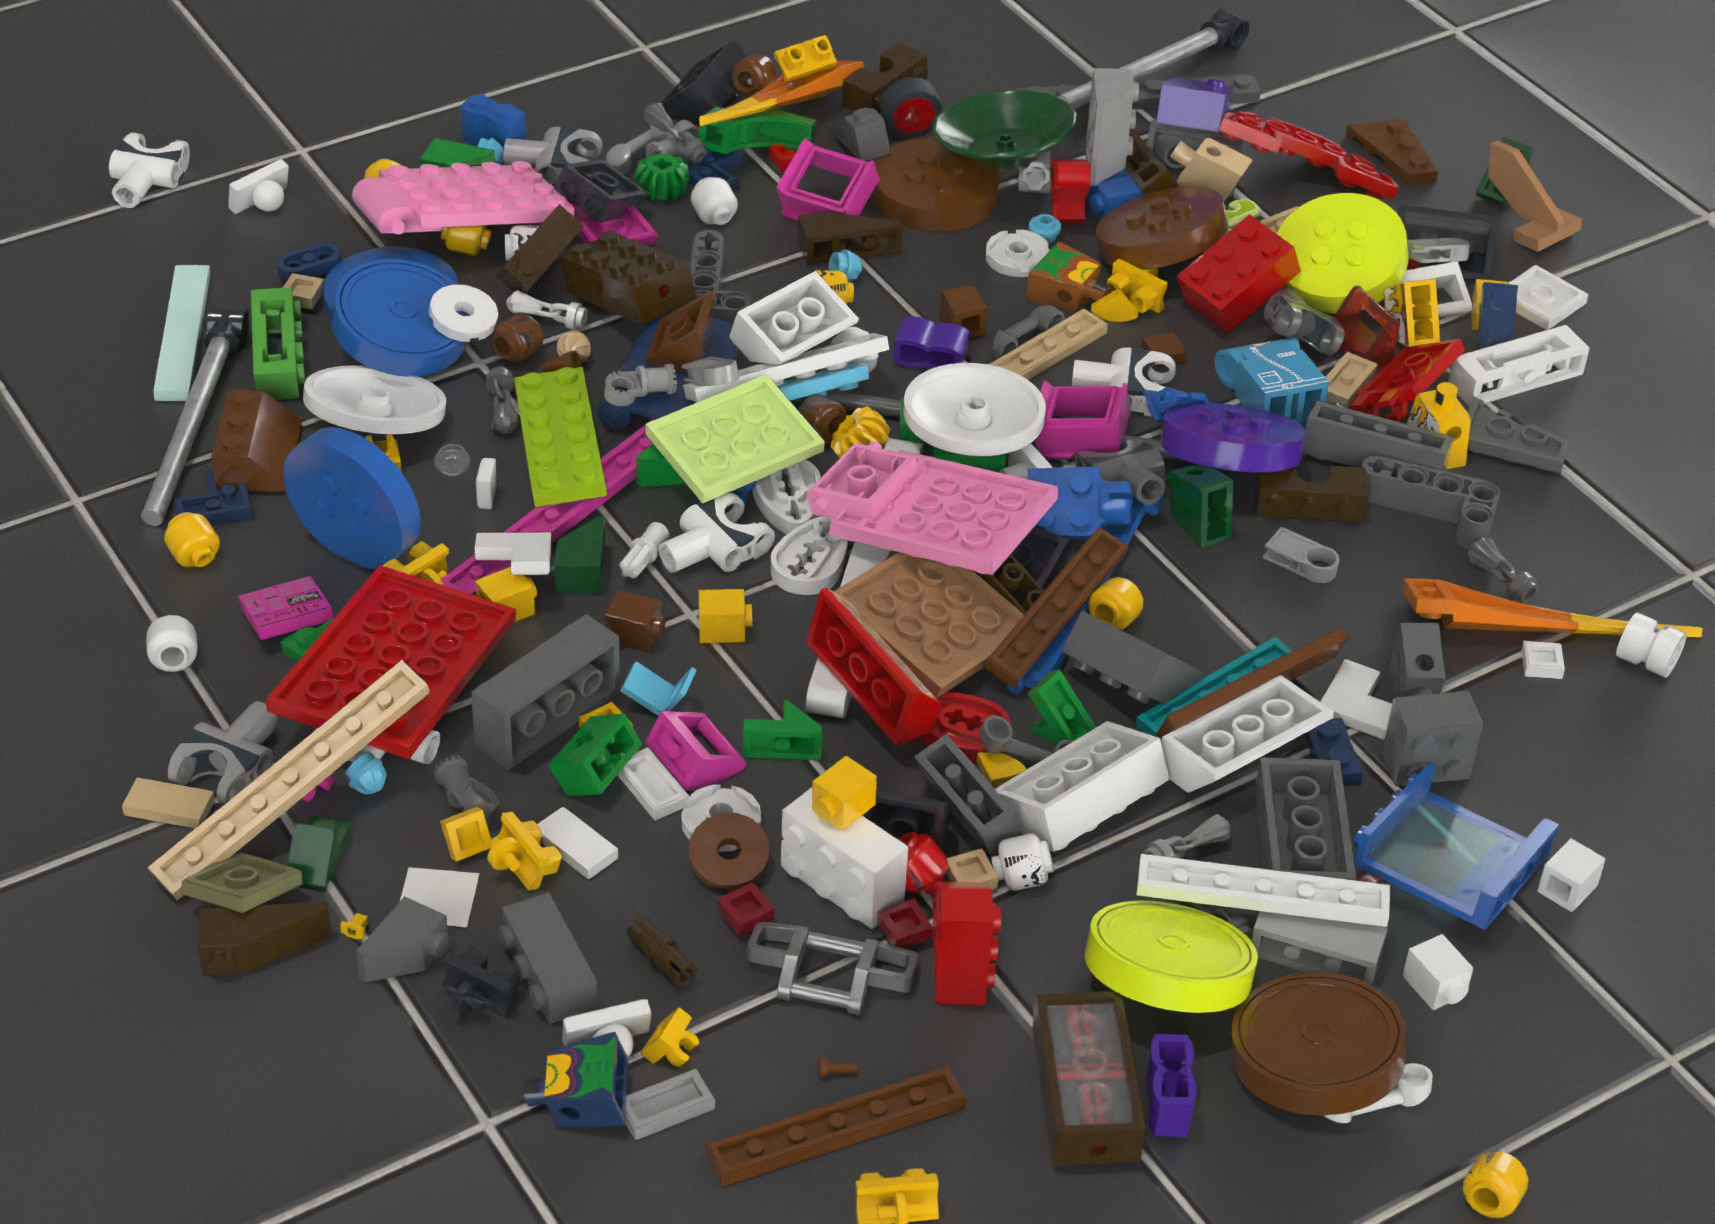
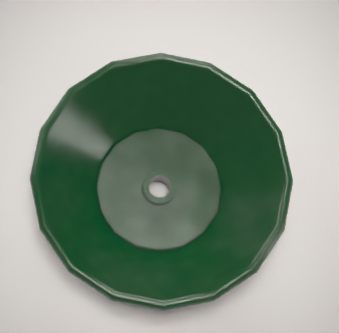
(1004, 127)

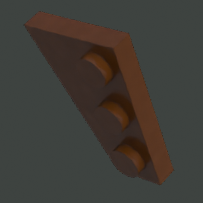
(1398, 147)

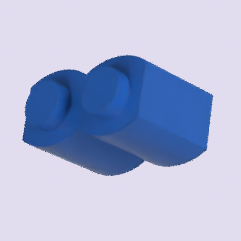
(487, 119)

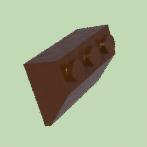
(254, 441)

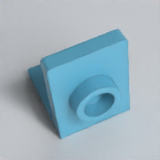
(654, 691)

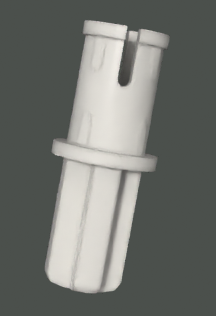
(644, 550)

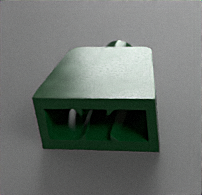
(1202, 503)

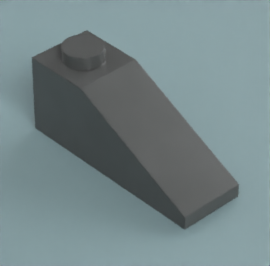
(863, 134)

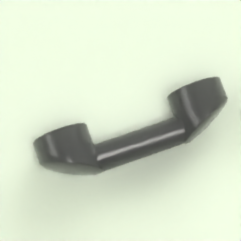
(1042, 317)
(996, 737)

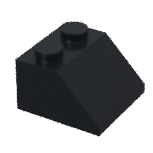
(908, 813)

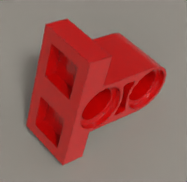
(1069, 189)

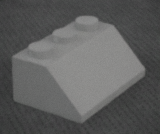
(1110, 122)

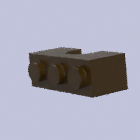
(866, 88)
(1337, 499)

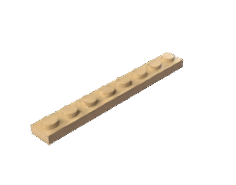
(291, 777)

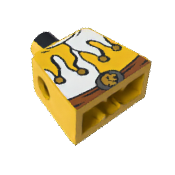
(1416, 311)
(1444, 414)

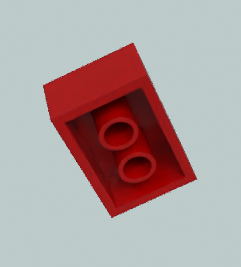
(1238, 273)

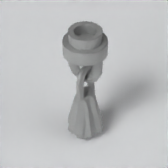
(1211, 831)

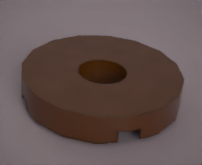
(728, 830)

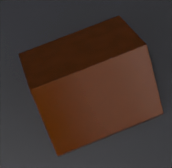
(683, 334)

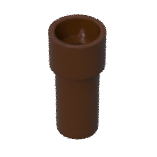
(567, 359)

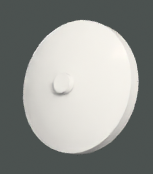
(374, 400)
(974, 409)

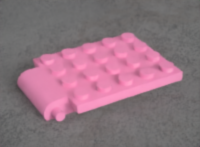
(456, 196)
(929, 506)

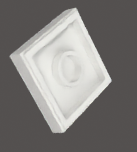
(1546, 297)

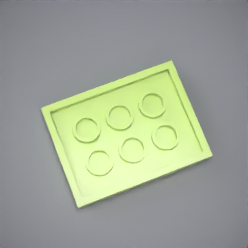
(734, 438)

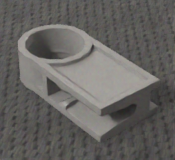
(1438, 250)
(711, 371)
(1296, 552)

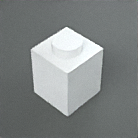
(1571, 875)
(1438, 972)

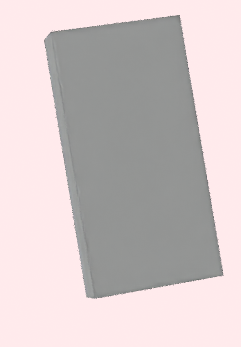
(667, 1104)

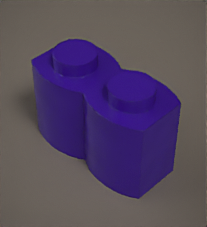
(929, 344)
(1170, 1085)

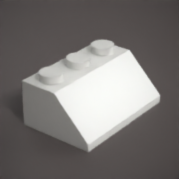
(790, 321)

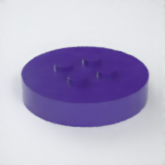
(1233, 437)

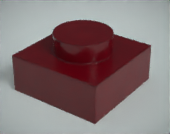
(745, 908)
(905, 924)

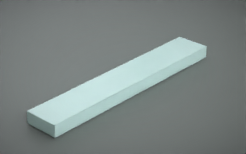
(182, 333)

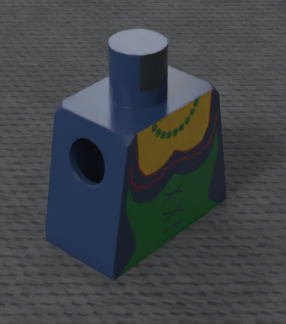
(583, 1083)

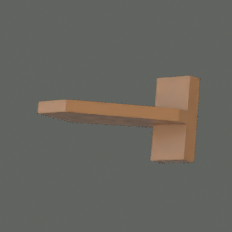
(1524, 192)

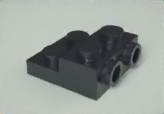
(599, 189)

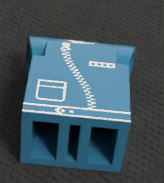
(1273, 377)

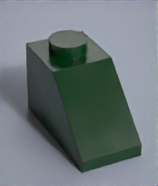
(580, 559)

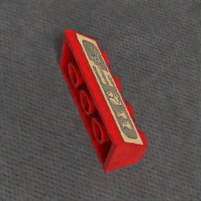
(871, 670)

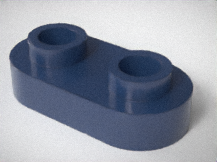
(309, 261)

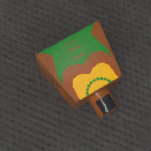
(1066, 279)

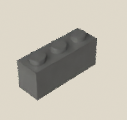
(971, 796)
(548, 958)

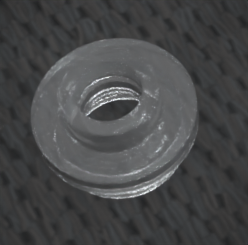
(452, 460)

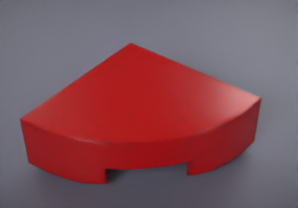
(781, 156)

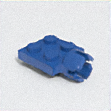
(1083, 501)

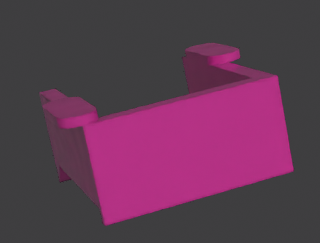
(800, 202)
(1065, 436)

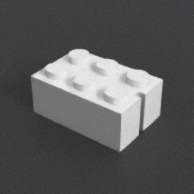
(853, 867)

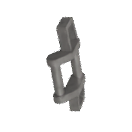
(865, 974)

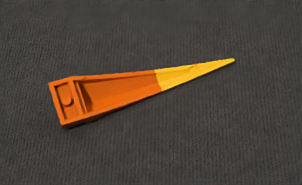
(788, 93)
(1481, 611)

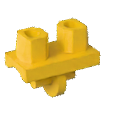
(805, 58)
(1139, 286)
(424, 562)
(520, 851)
(897, 1198)

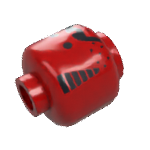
(924, 863)

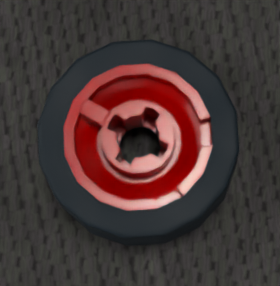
(906, 95)

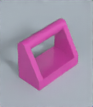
(685, 756)

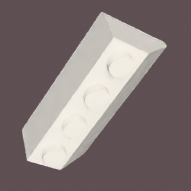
(1240, 732)
(1085, 783)

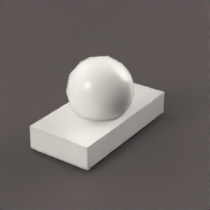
(260, 188)
(624, 1019)

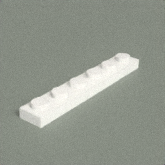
(802, 366)
(1263, 890)

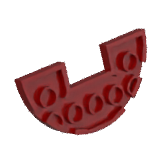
(1319, 151)

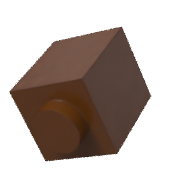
(964, 308)
(635, 620)

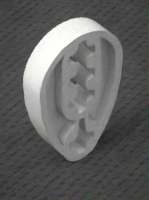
(776, 503)
(827, 554)

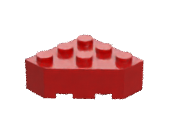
(964, 942)

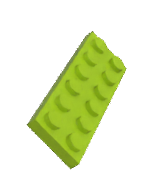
(559, 437)

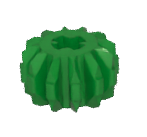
(662, 176)

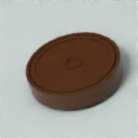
(933, 187)
(1163, 227)
(1318, 1043)

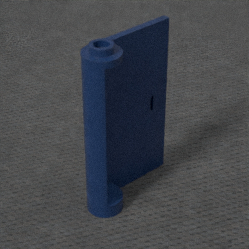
(660, 403)

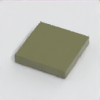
(241, 882)

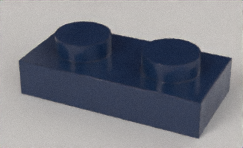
(1496, 314)
(1332, 742)

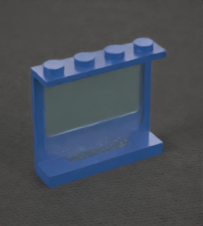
(1449, 852)

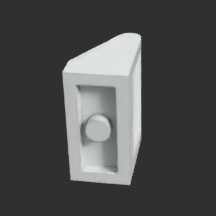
(1447, 277)

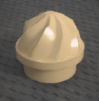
(574, 341)

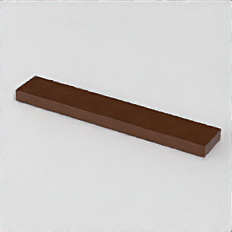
(1055, 607)
(1289, 666)
(834, 1126)

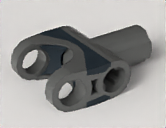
(1292, 316)
(1135, 463)

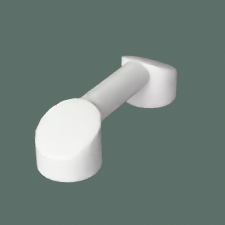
(1410, 1090)

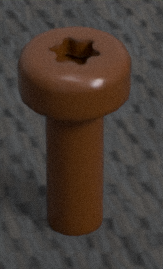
(825, 1067)

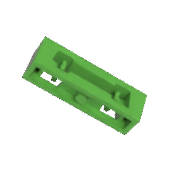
(278, 312)

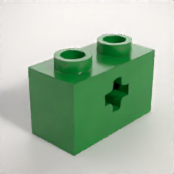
(595, 755)

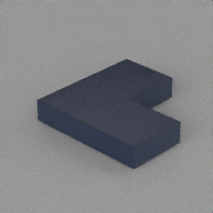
(716, 166)
(218, 505)

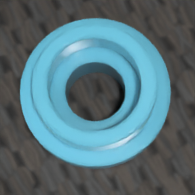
(1046, 227)

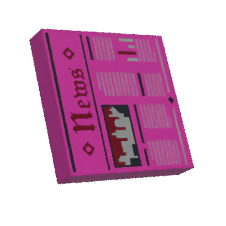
(285, 607)

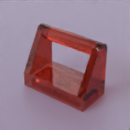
(1358, 337)

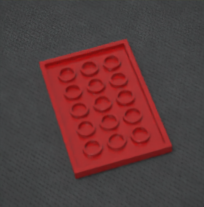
(389, 620)

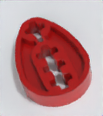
(967, 713)

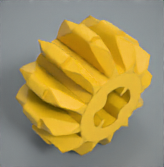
(862, 428)

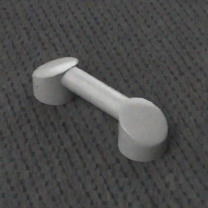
(620, 154)

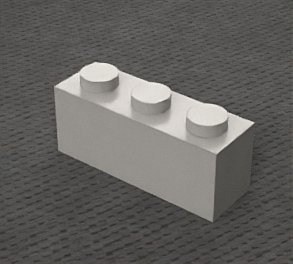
(1319, 944)

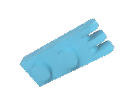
(844, 379)

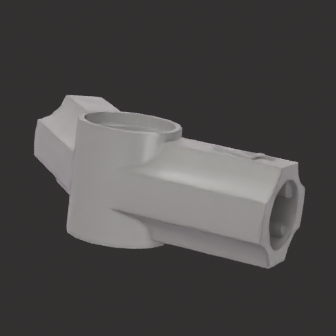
(1036, 175)

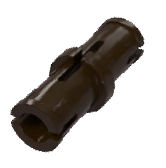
(661, 951)

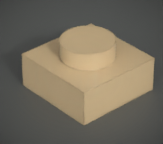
(305, 289)
(972, 868)

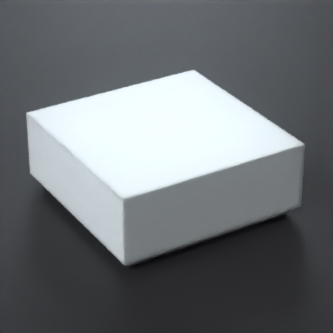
(486, 483)
(1542, 659)

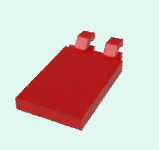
(1405, 377)

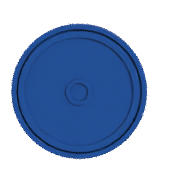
(385, 318)
(351, 497)

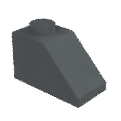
(403, 942)

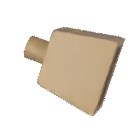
(1210, 166)

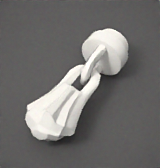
(575, 316)

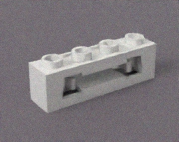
(1519, 365)

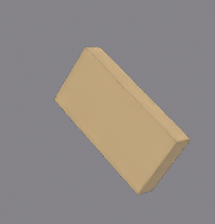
(168, 803)

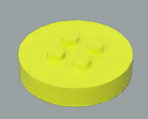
(1345, 244)
(1171, 956)

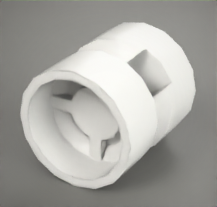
(1650, 644)

